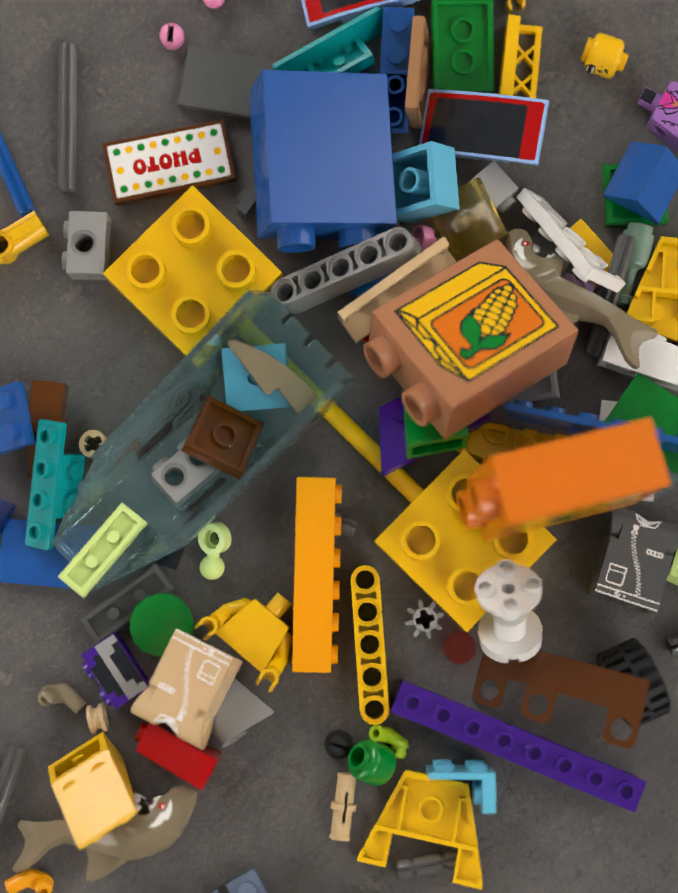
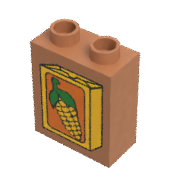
(468, 339)

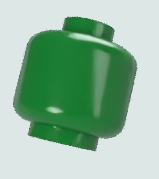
(371, 762)

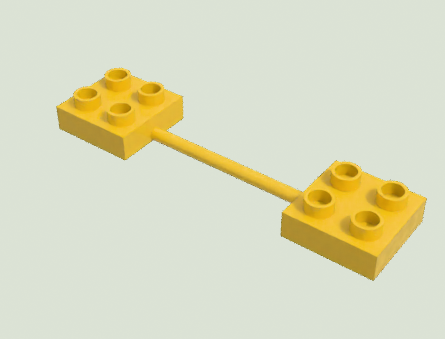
(190, 275)

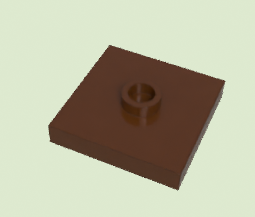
(222, 437)

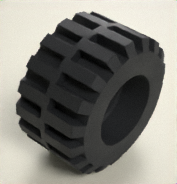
(634, 660)

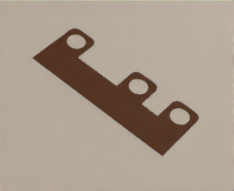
(556, 674)

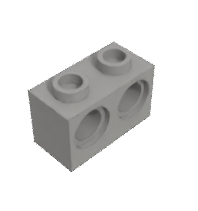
(193, 476)

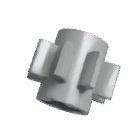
(416, 614)

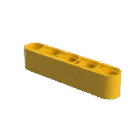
(375, 659)

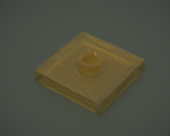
(473, 224)

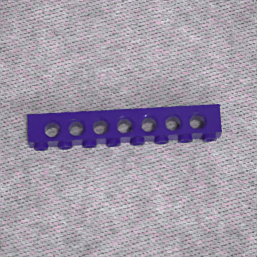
(518, 745)

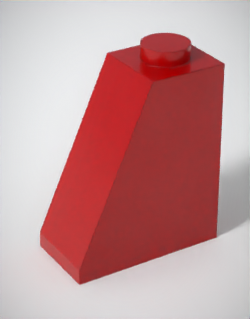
(184, 760)

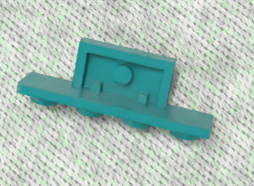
(340, 49)
(53, 483)

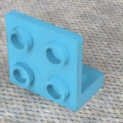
(481, 776)

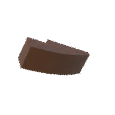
(46, 402)

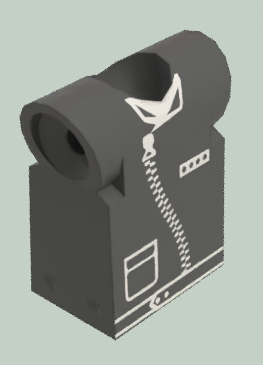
(633, 560)

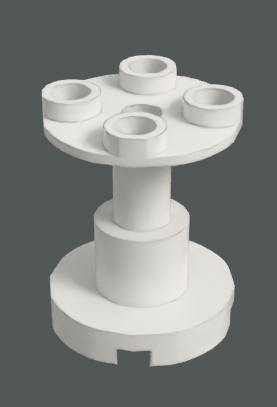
(509, 626)

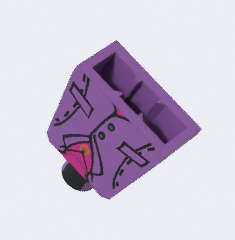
(664, 118)

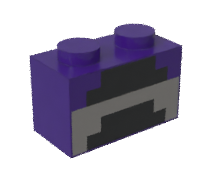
(115, 671)

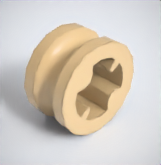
(84, 438)
(97, 718)

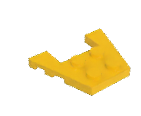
(658, 281)
(430, 812)

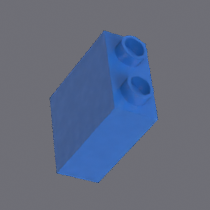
(321, 157)

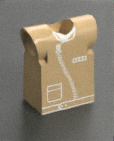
(188, 688)

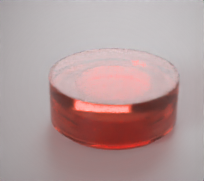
(459, 647)

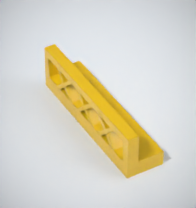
(510, 60)

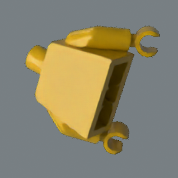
(254, 633)

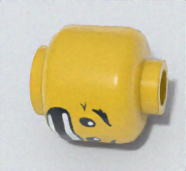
(604, 55)

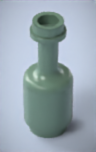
(638, 260)

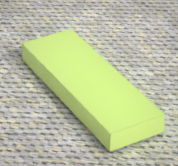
(102, 550)

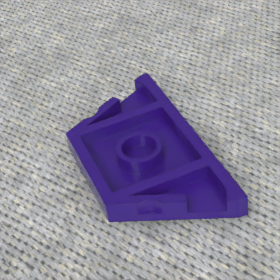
(393, 436)

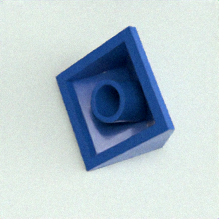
(644, 180)

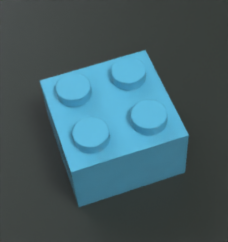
(425, 182)

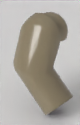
(61, 693)

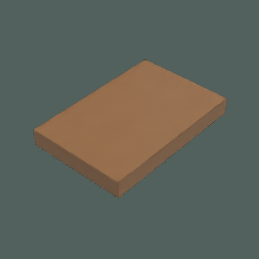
(417, 72)

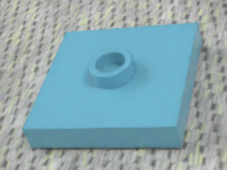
(241, 388)

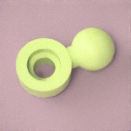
(212, 565)

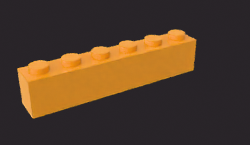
(314, 574)

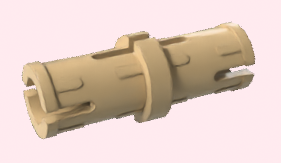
(343, 807)

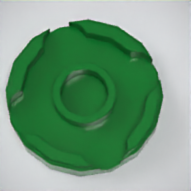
(156, 620)

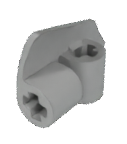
(238, 713)

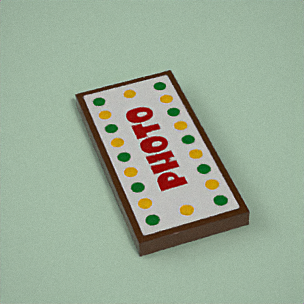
(169, 162)

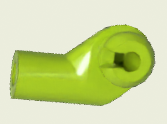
(388, 735)

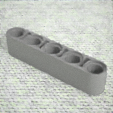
(359, 272)

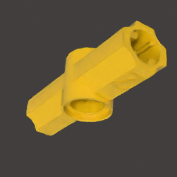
(21, 236)

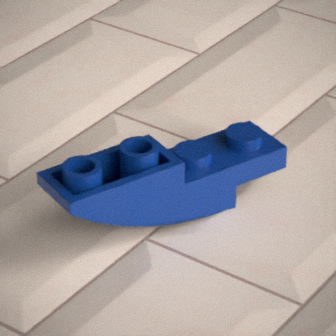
(395, 62)

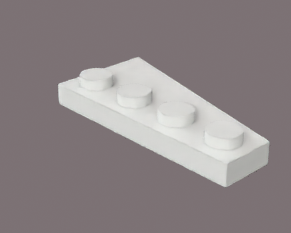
(569, 244)

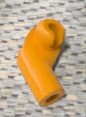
(31, 878)

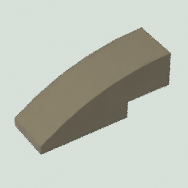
(273, 375)

